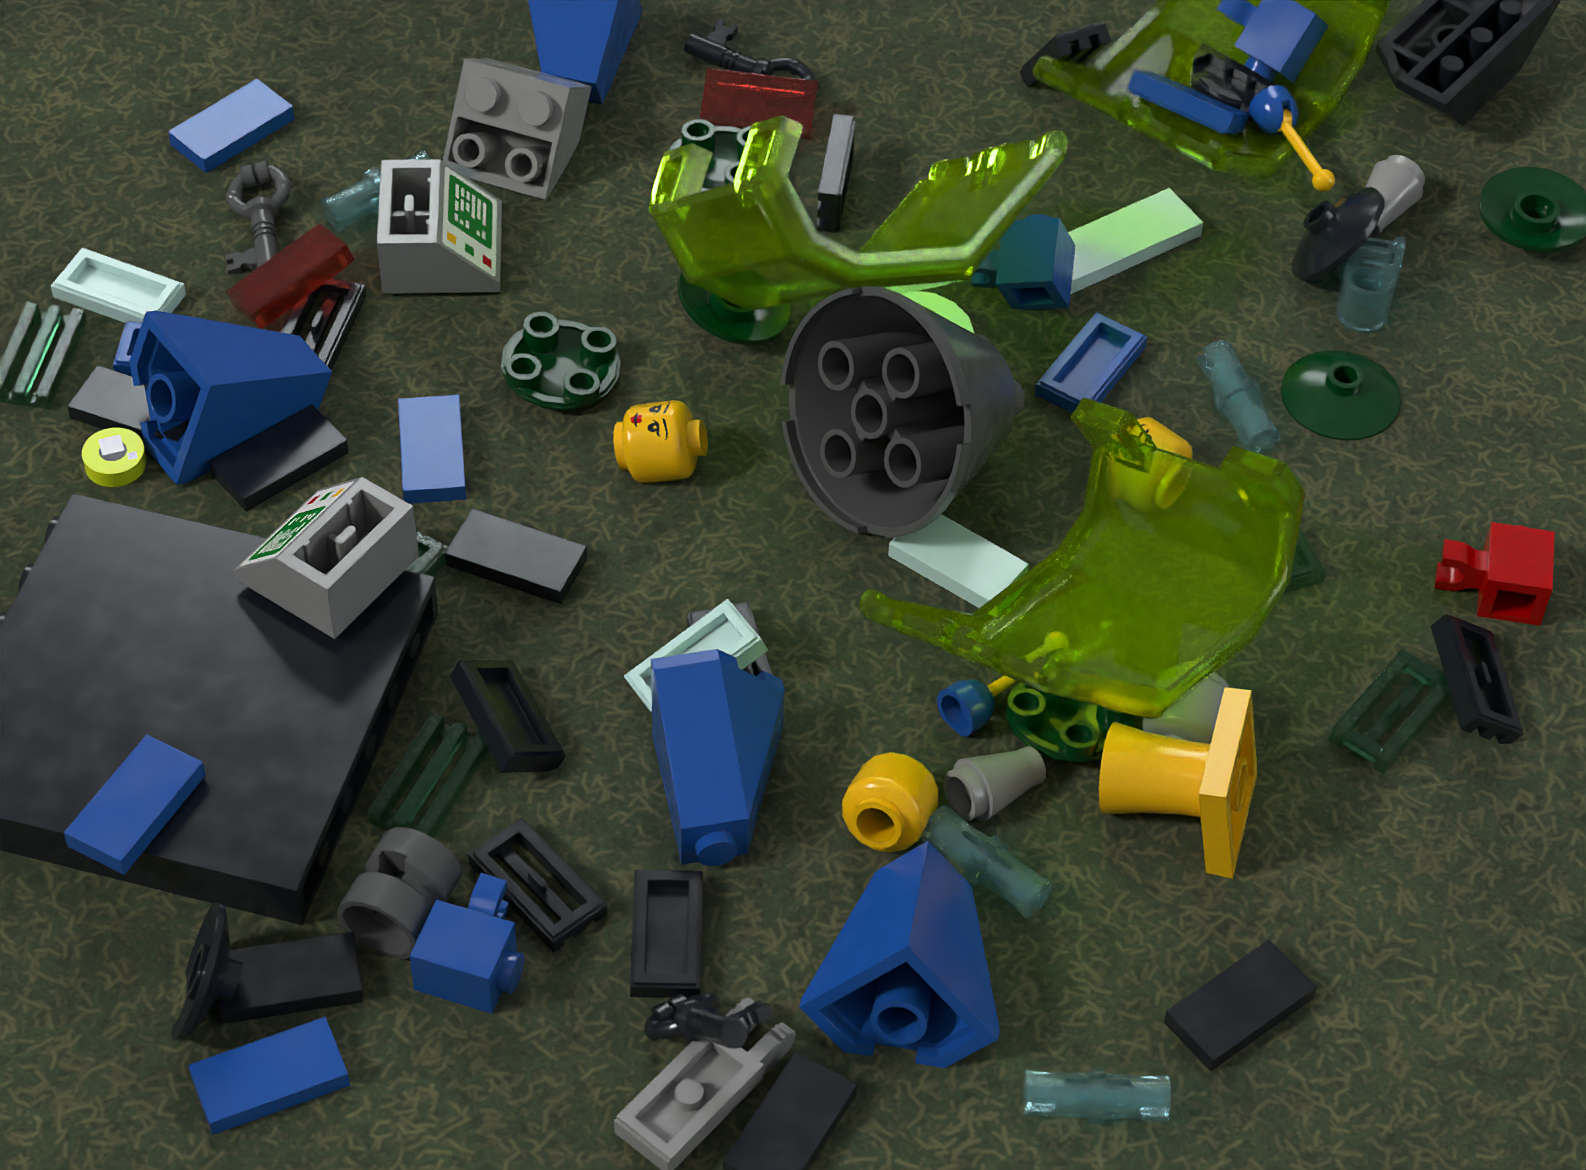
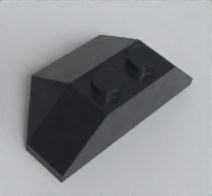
(1462, 50)

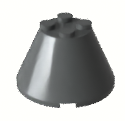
(891, 409)

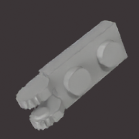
(697, 1094)

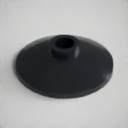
(1336, 232)
(208, 972)

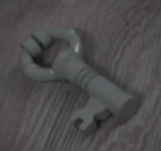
(259, 212)

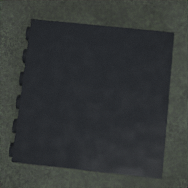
(147, 632)

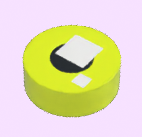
(114, 457)

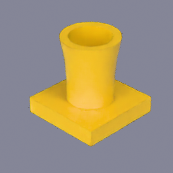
(1188, 777)

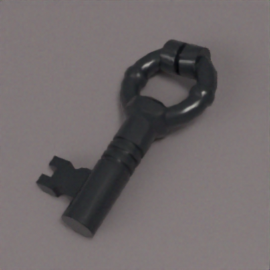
(714, 50)
(699, 1019)

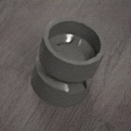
(398, 891)

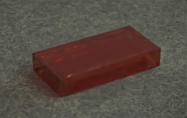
(749, 98)
(290, 276)

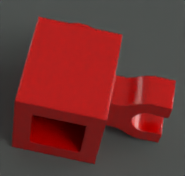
(1509, 572)

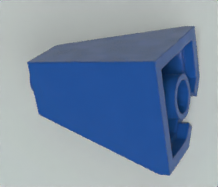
(584, 39)
(223, 380)
(714, 749)
(908, 967)

